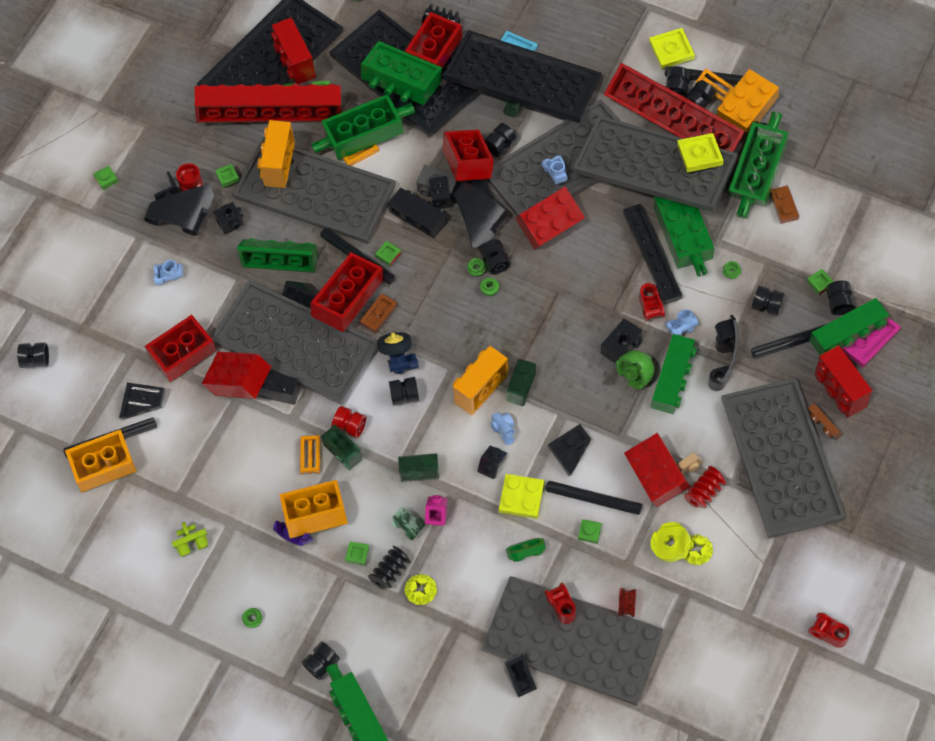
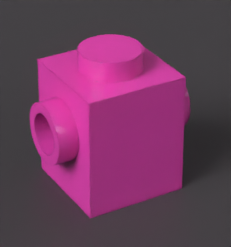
(436, 510)

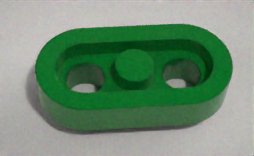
(526, 548)

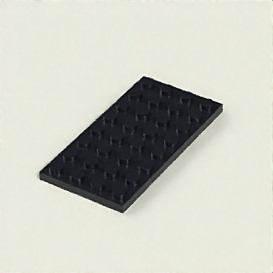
(254, 57)
(523, 76)
(445, 100)

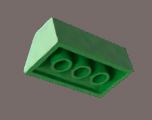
(278, 255)

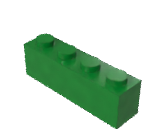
(850, 327)
(673, 373)

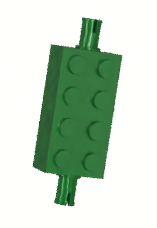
(362, 127)
(759, 164)
(684, 234)
(354, 707)

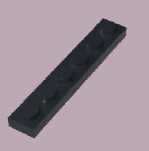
(652, 254)

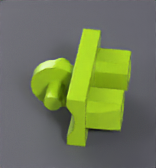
(199, 537)

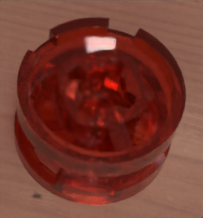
(627, 602)

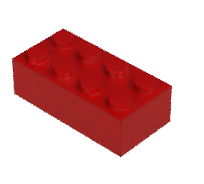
(346, 292)

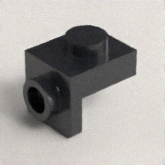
(491, 461)

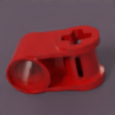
(651, 305)
(560, 600)
(828, 629)

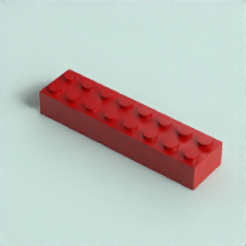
(266, 103)
(671, 109)

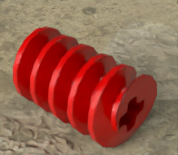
(704, 487)

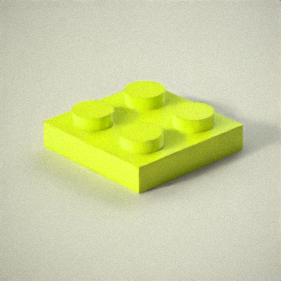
(671, 48)
(700, 152)
(521, 496)

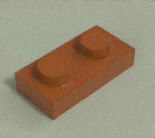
(784, 204)
(378, 313)
(818, 416)

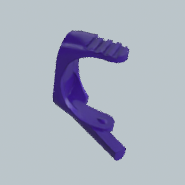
(281, 530)

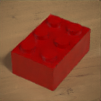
(435, 40)
(293, 51)
(467, 155)
(549, 218)
(180, 348)
(236, 375)
(843, 381)
(657, 470)

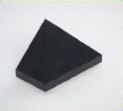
(300, 292)
(519, 675)

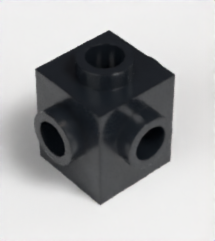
(229, 217)

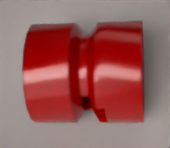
(188, 177)
(351, 422)

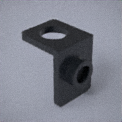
(168, 191)
(440, 192)

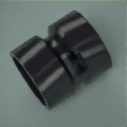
(678, 80)
(702, 94)
(500, 139)
(495, 256)
(840, 297)
(767, 300)
(39, 356)
(404, 391)
(320, 660)

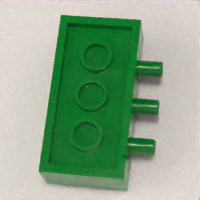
(400, 73)

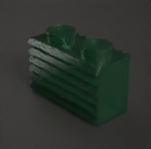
(520, 382)
(342, 447)
(418, 467)

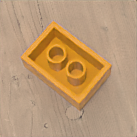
(748, 100)
(276, 154)
(480, 380)
(100, 461)
(313, 508)

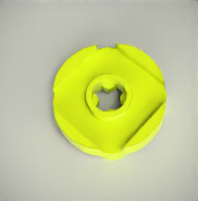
(678, 550)

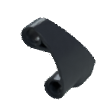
(182, 209)
(725, 342)

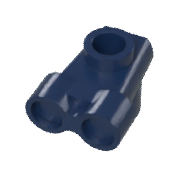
(400, 363)

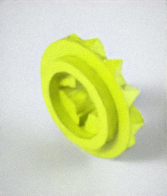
(706, 552)
(417, 597)

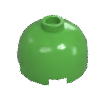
(636, 368)

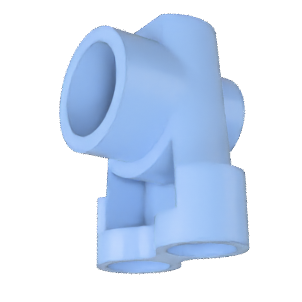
(555, 168)
(167, 272)
(685, 322)
(503, 425)

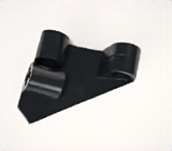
(479, 212)

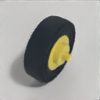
(394, 343)

